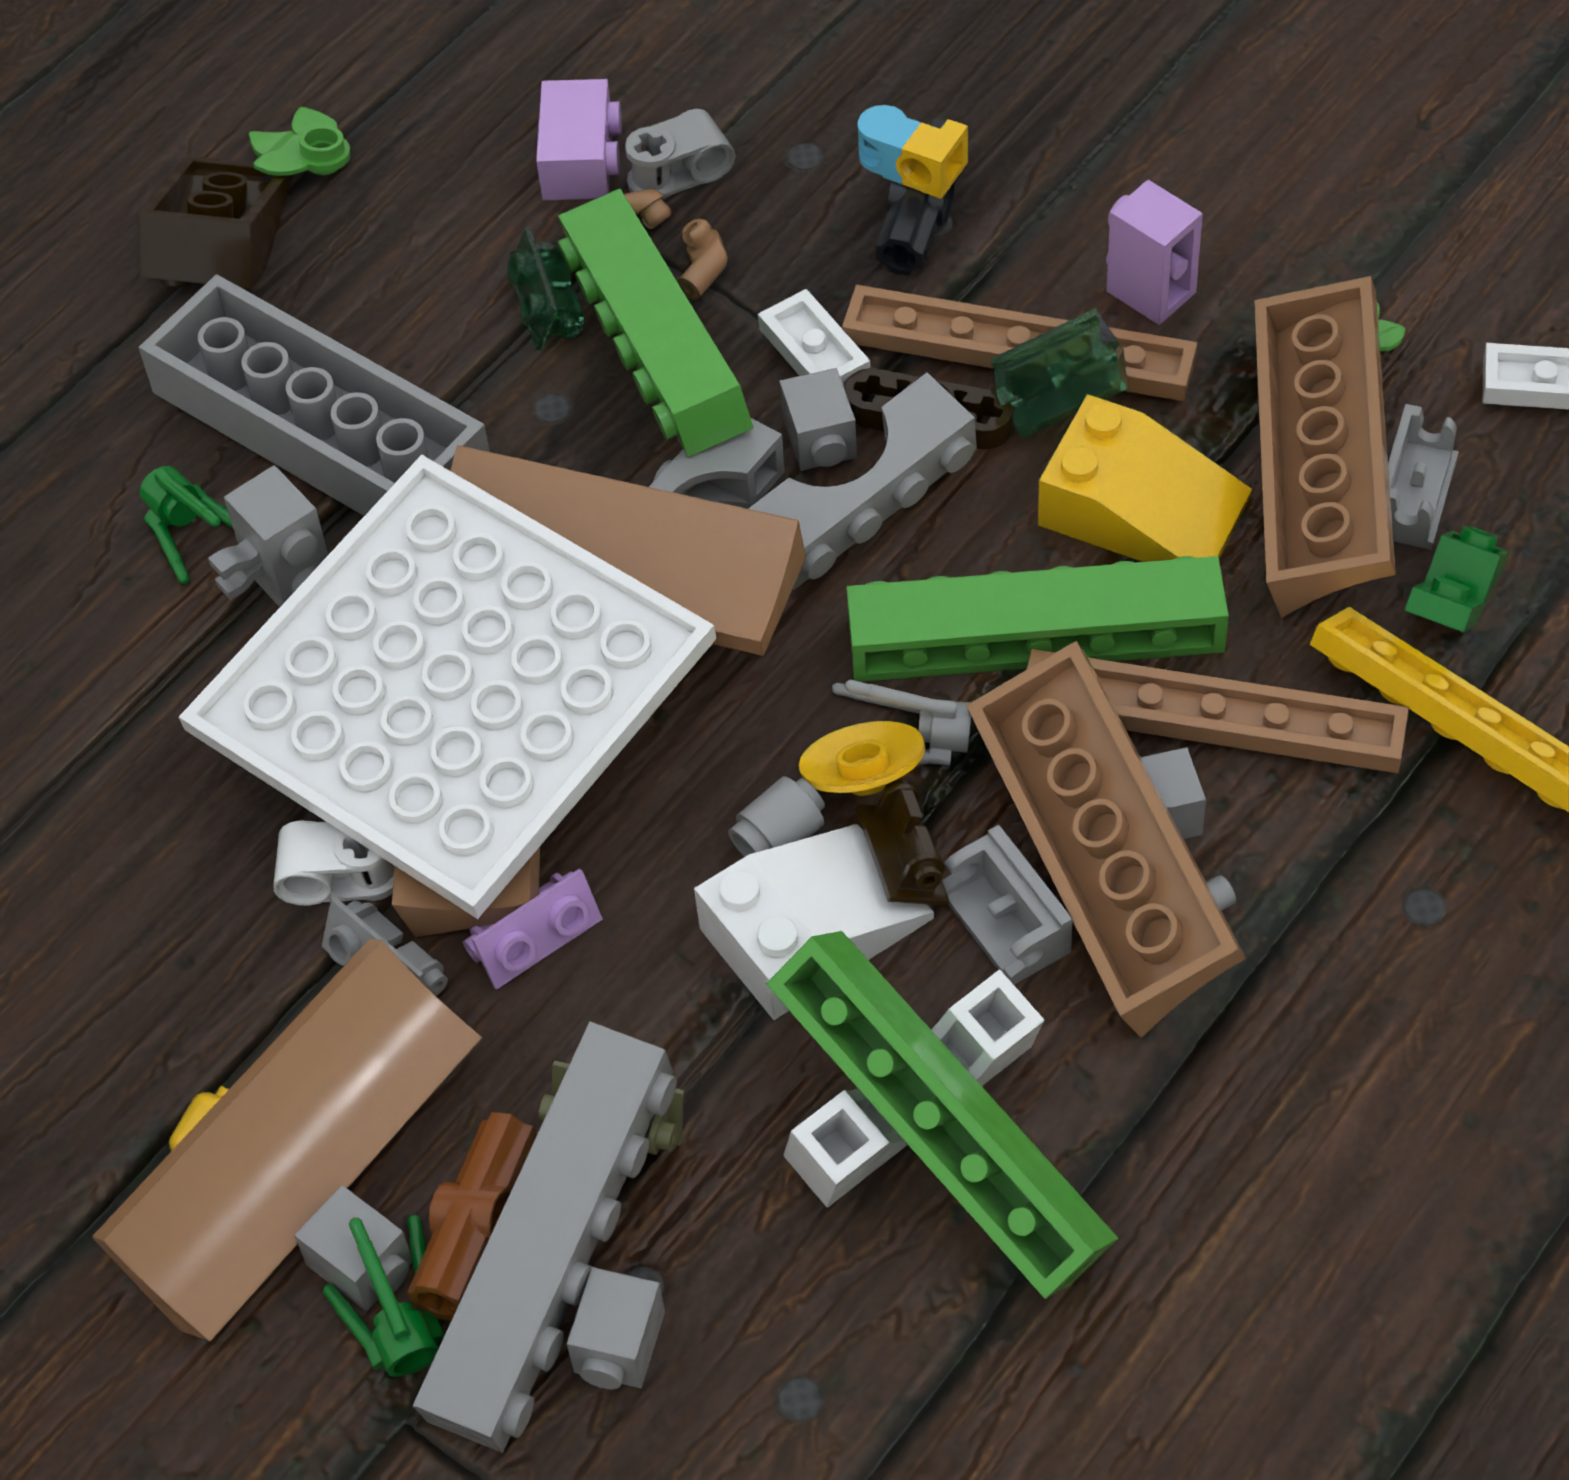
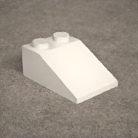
(785, 894)

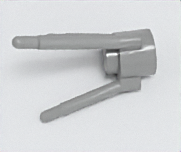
(941, 722)

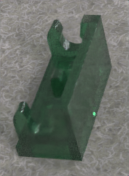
(1057, 370)

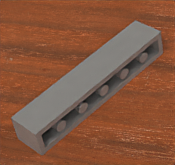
(546, 1238)

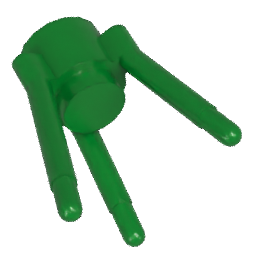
(178, 503)
(402, 1336)

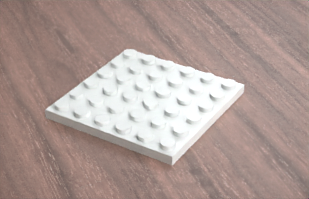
(449, 683)

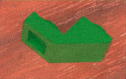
(1459, 578)

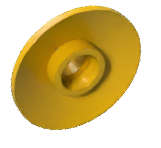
(862, 757)

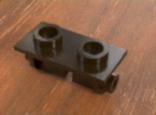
(903, 847)

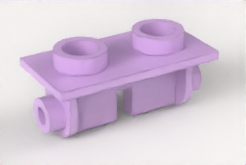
(535, 929)

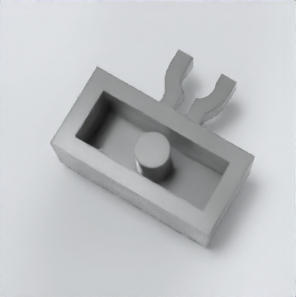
(275, 537)

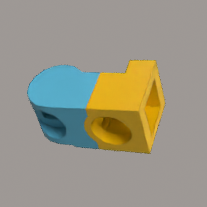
(912, 151)

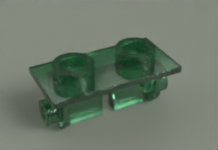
(544, 290)

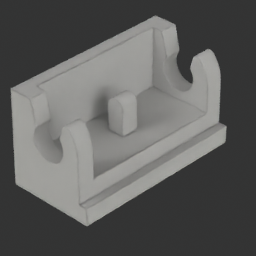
(1420, 477)
(1007, 906)

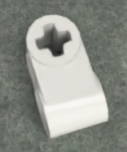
(324, 863)

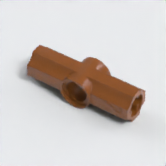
(467, 1213)

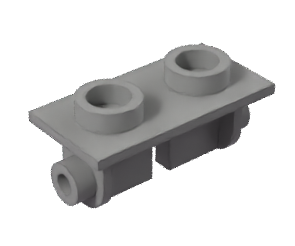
(356, 923)

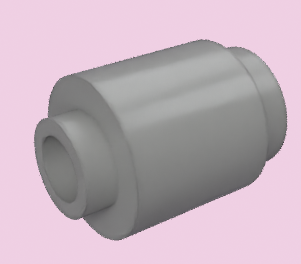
(778, 817)

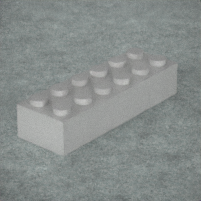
(300, 396)

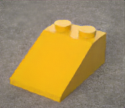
(1137, 488)

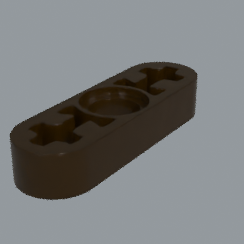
(889, 384)

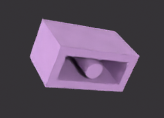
(576, 139)
(1153, 251)

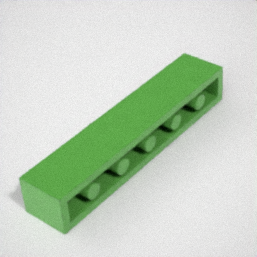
(654, 324)
(1000, 616)
(942, 1112)

